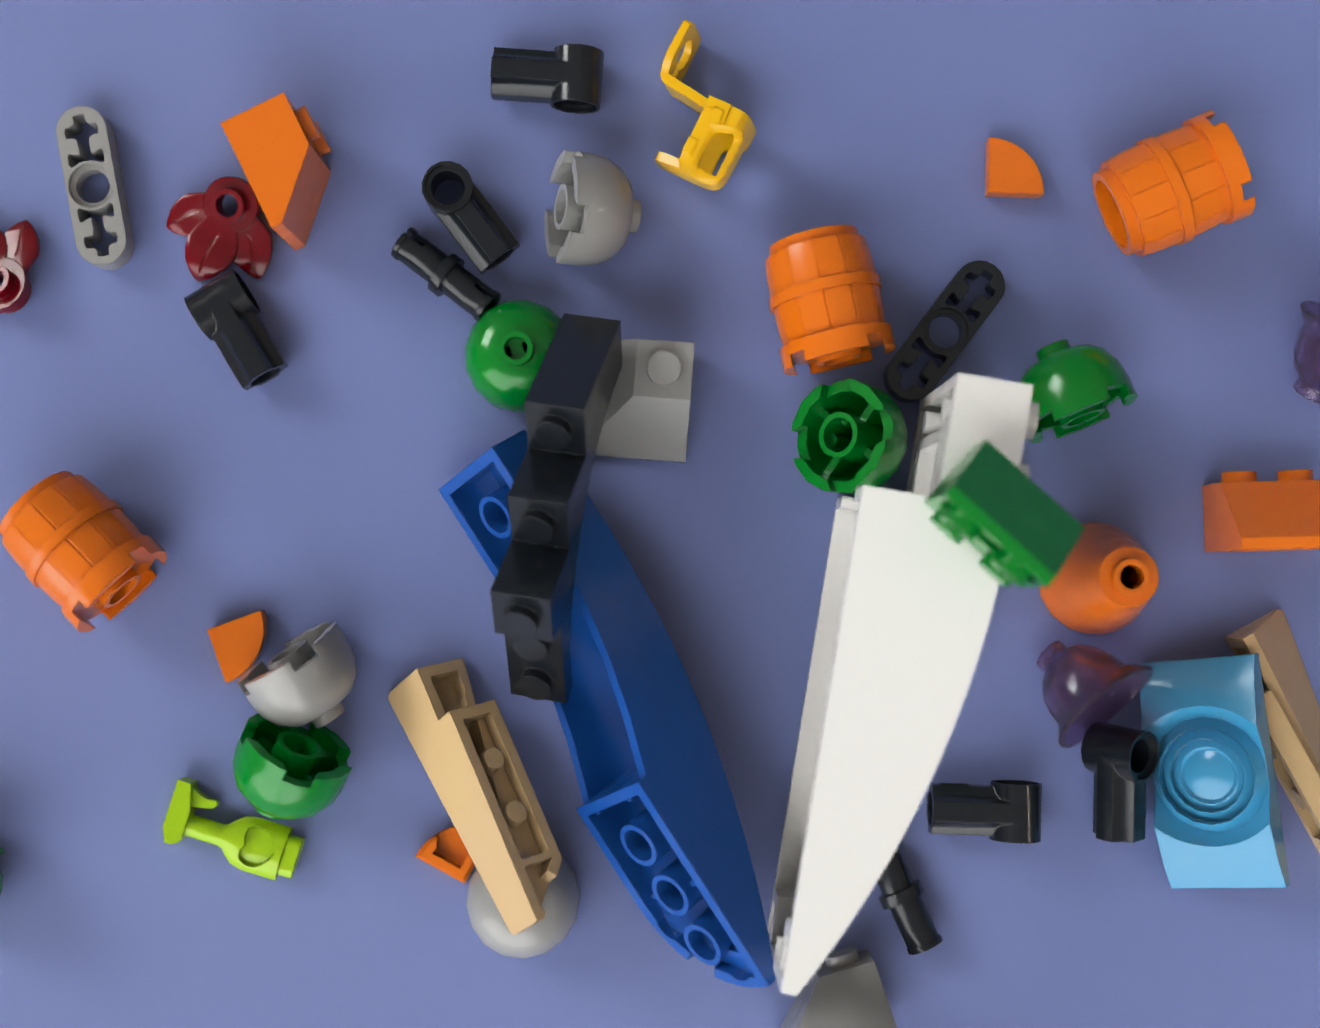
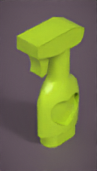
(247, 843)

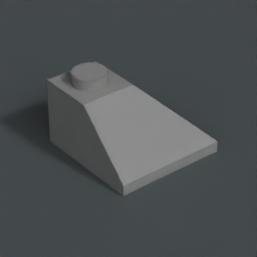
(650, 402)
(842, 995)

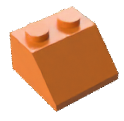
(283, 162)
(1262, 514)

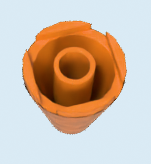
(1102, 581)

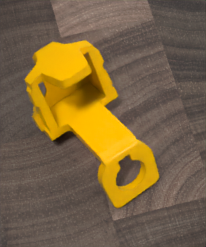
(718, 129)

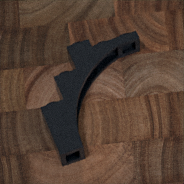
(548, 504)

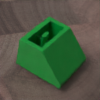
(1005, 518)

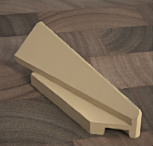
(1290, 710)
(481, 787)

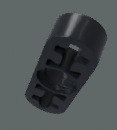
(980, 308)

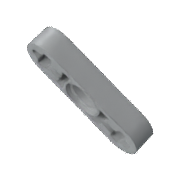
(104, 147)

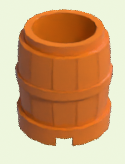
(1173, 186)
(826, 299)
(79, 548)

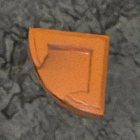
(1010, 171)
(239, 643)
(447, 854)

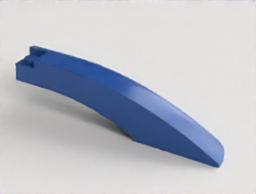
(638, 742)

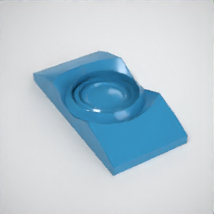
(1214, 774)

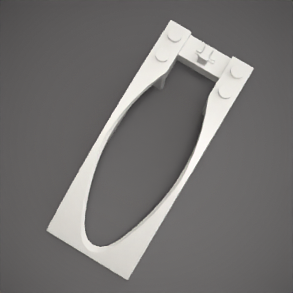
(885, 673)

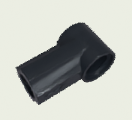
(563, 77)
(470, 219)
(230, 318)
(1121, 766)
(1002, 810)

